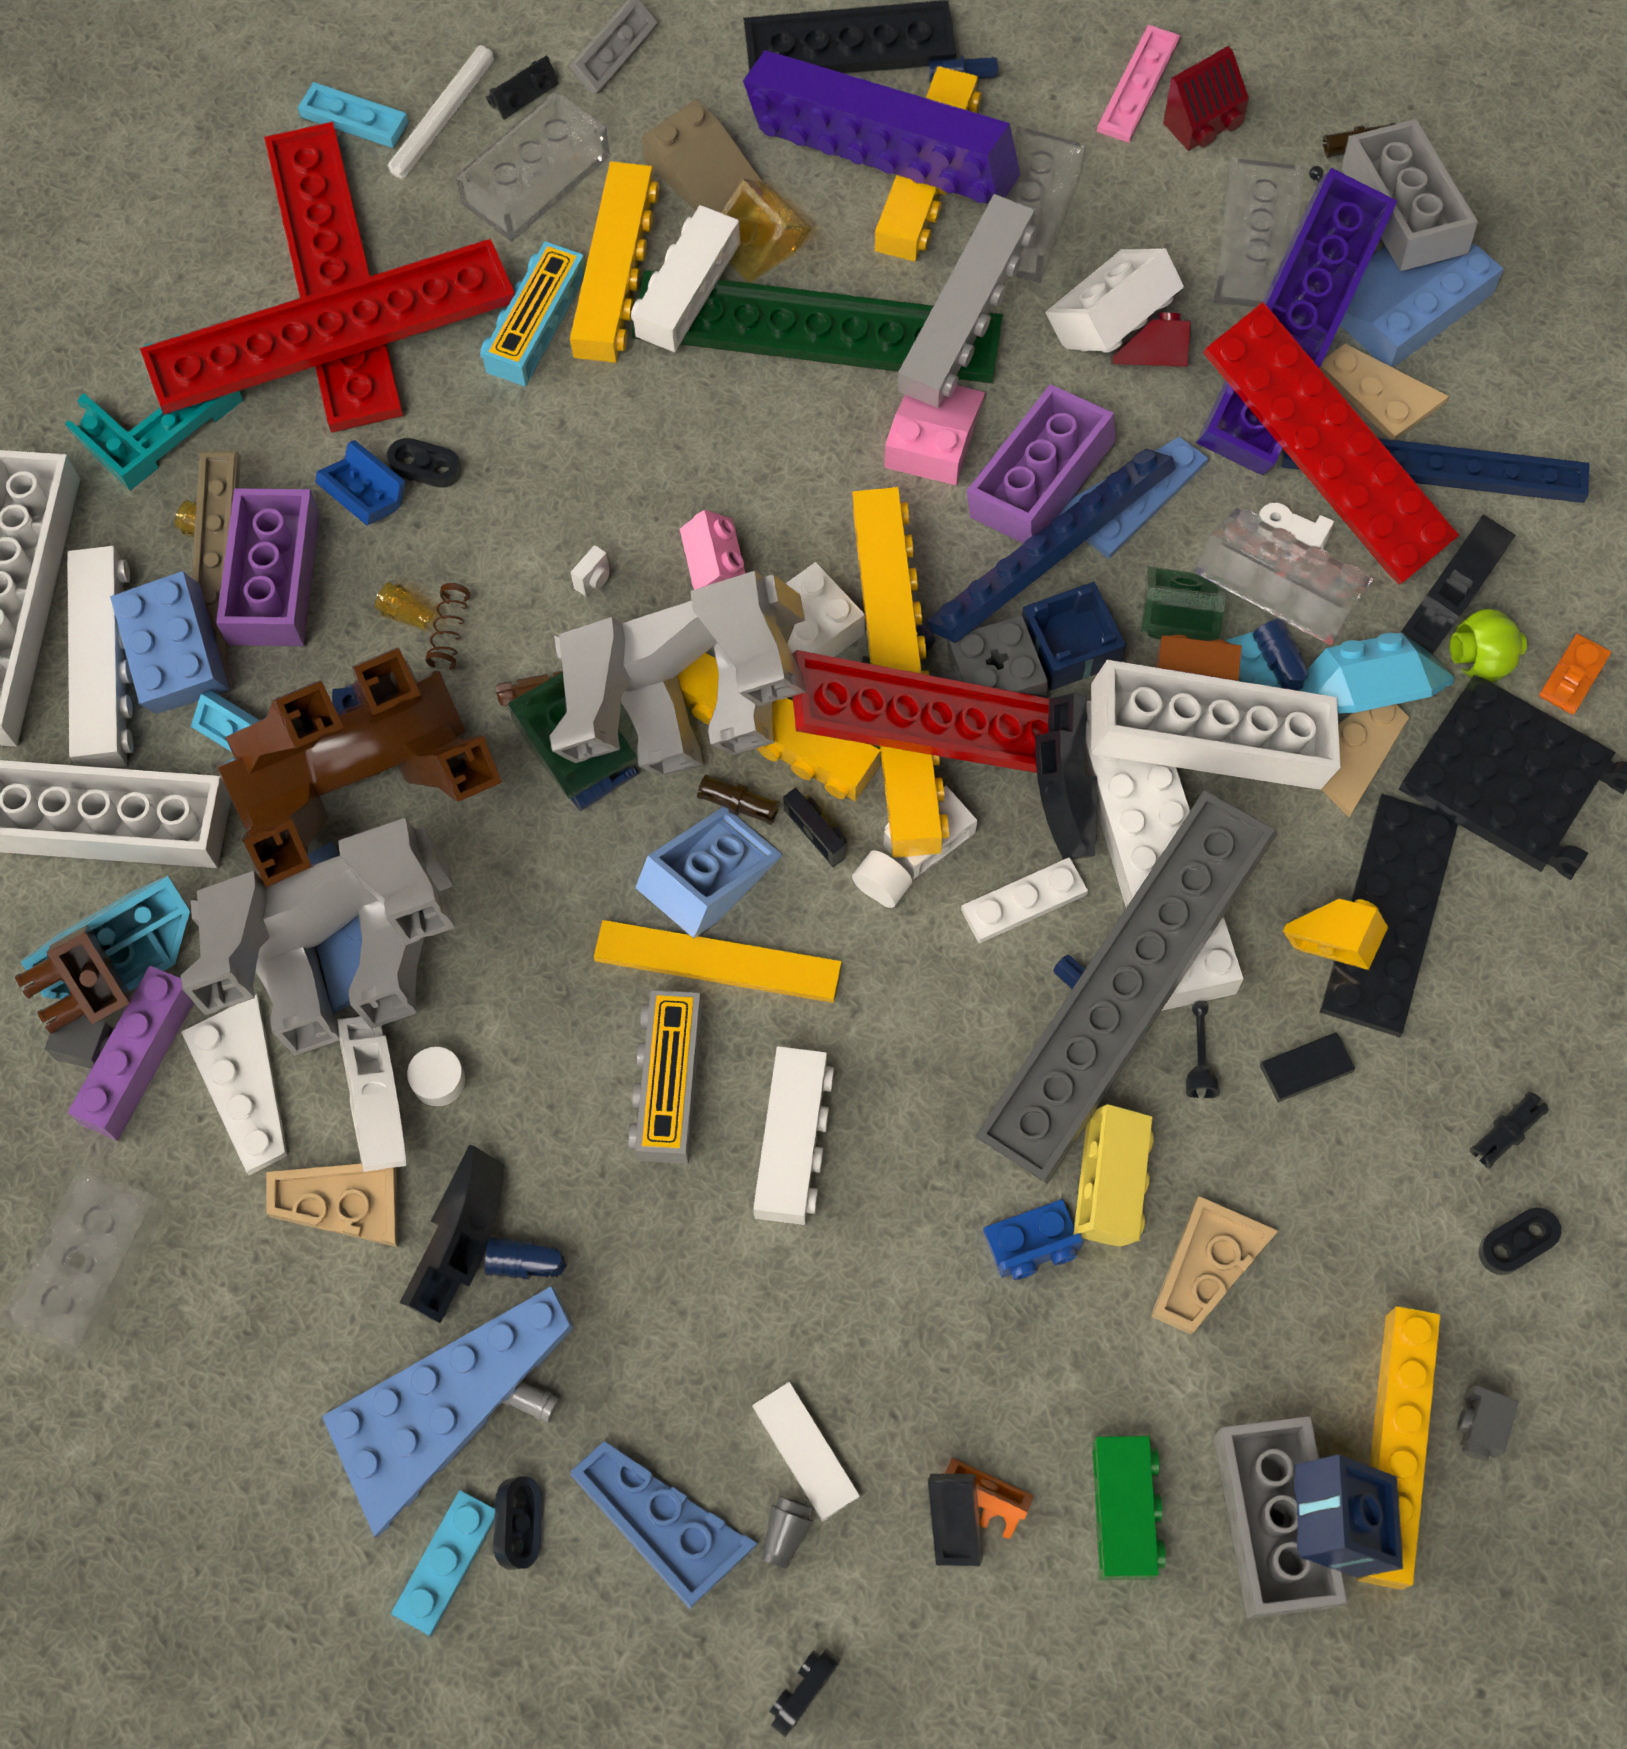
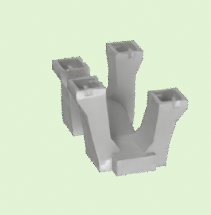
(639, 666)
(382, 875)

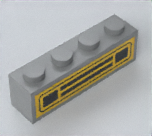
(668, 1077)

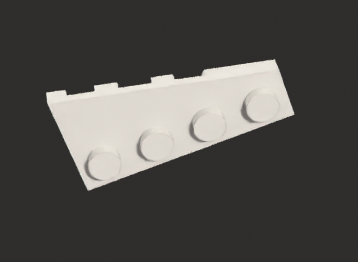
(239, 1077)

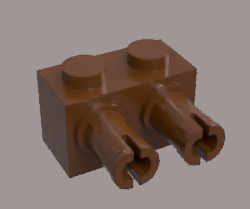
(87, 972)

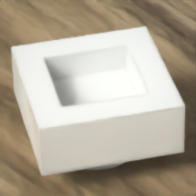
(591, 571)

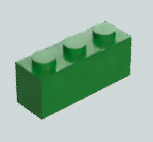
(1127, 1508)

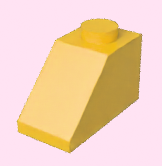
(1340, 932)

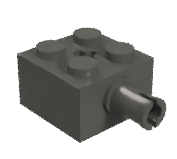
(1000, 647)

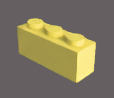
(1114, 1176)

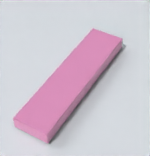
(1138, 83)

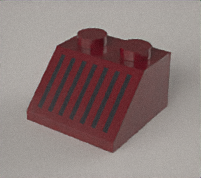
(1206, 100)

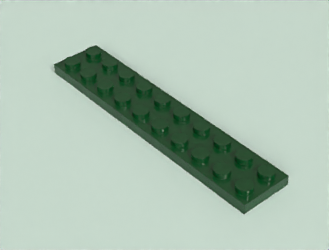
(821, 327)

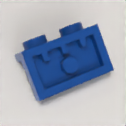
(1033, 1239)

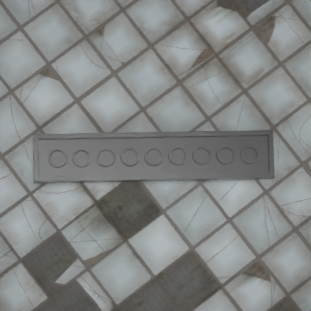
(1126, 986)

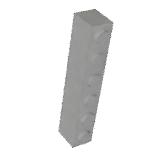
(966, 302)

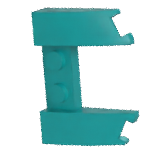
(134, 453)

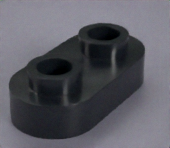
(426, 462)
(1518, 1242)
(518, 1523)
(790, 1706)

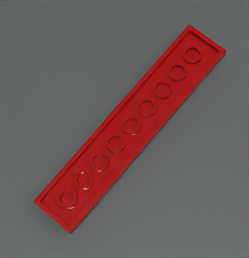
(327, 254)
(326, 326)

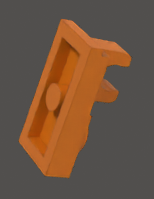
(1575, 674)
(995, 1497)

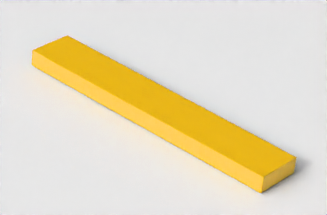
(717, 961)

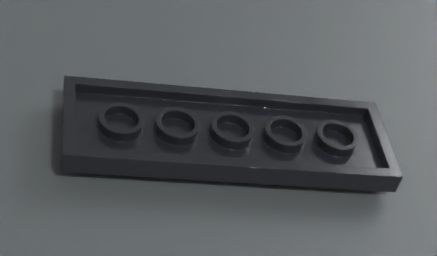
(857, 37)
(1404, 880)

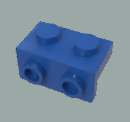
(362, 484)

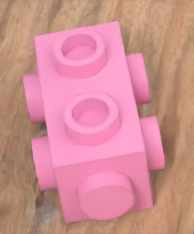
(711, 549)

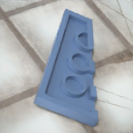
(1120, 529)
(340, 951)
(671, 1533)

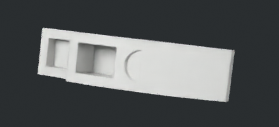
(372, 1094)

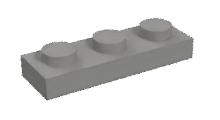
(613, 45)

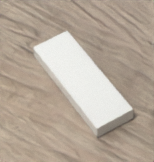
(806, 1451)

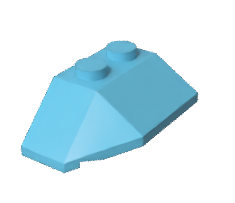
(1376, 673)
(133, 931)

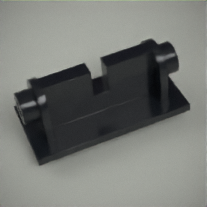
(523, 87)

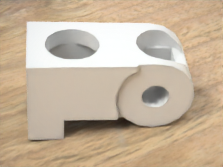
(1304, 530)

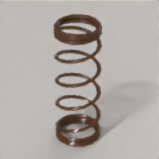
(448, 586)

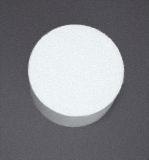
(882, 878)
(436, 1076)

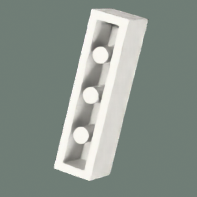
(686, 278)
(791, 1136)

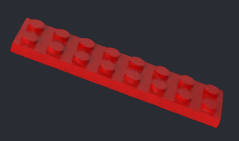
(1330, 443)
(918, 712)

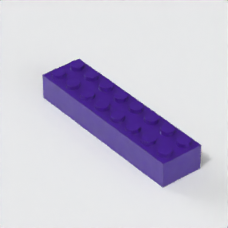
(883, 127)
(1308, 299)

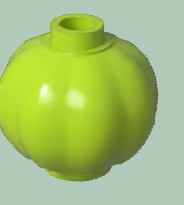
(1489, 642)

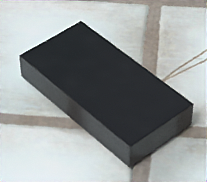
(1307, 1067)
(955, 1519)

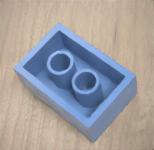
(169, 642)

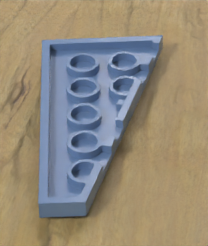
(425, 1414)

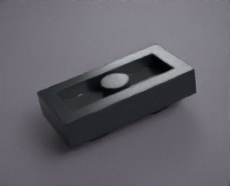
(807, 816)

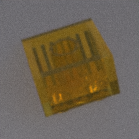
(767, 228)

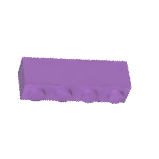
(132, 1054)

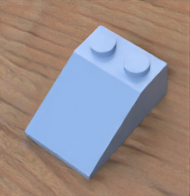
(705, 871)

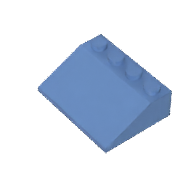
(1406, 309)

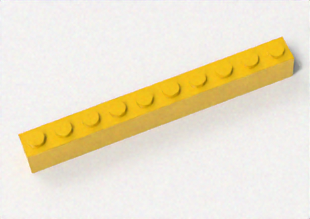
(893, 643)

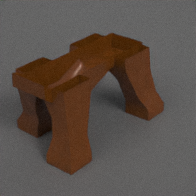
(313, 750)

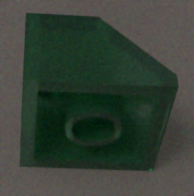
(1181, 605)

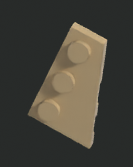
(1380, 391)
(1363, 746)
(337, 1200)
(1207, 1262)

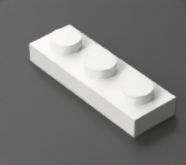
(1024, 900)

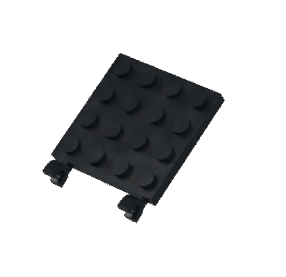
(1512, 775)

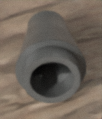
(785, 1530)

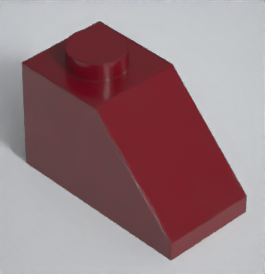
(1157, 343)

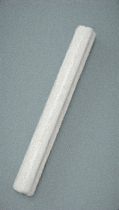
(441, 112)

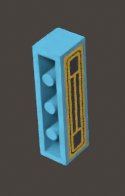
(533, 313)

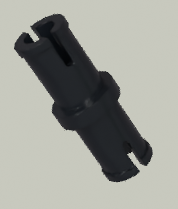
(1509, 1129)

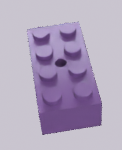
(1041, 464)
(268, 567)

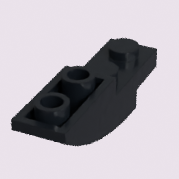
(1458, 584)
(1065, 790)
(463, 1231)

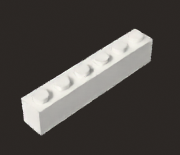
(97, 660)

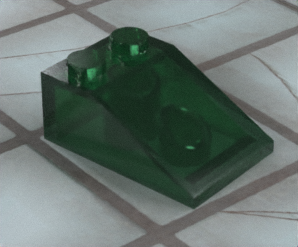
(536, 718)

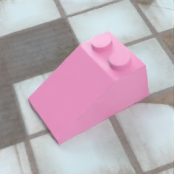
(932, 439)

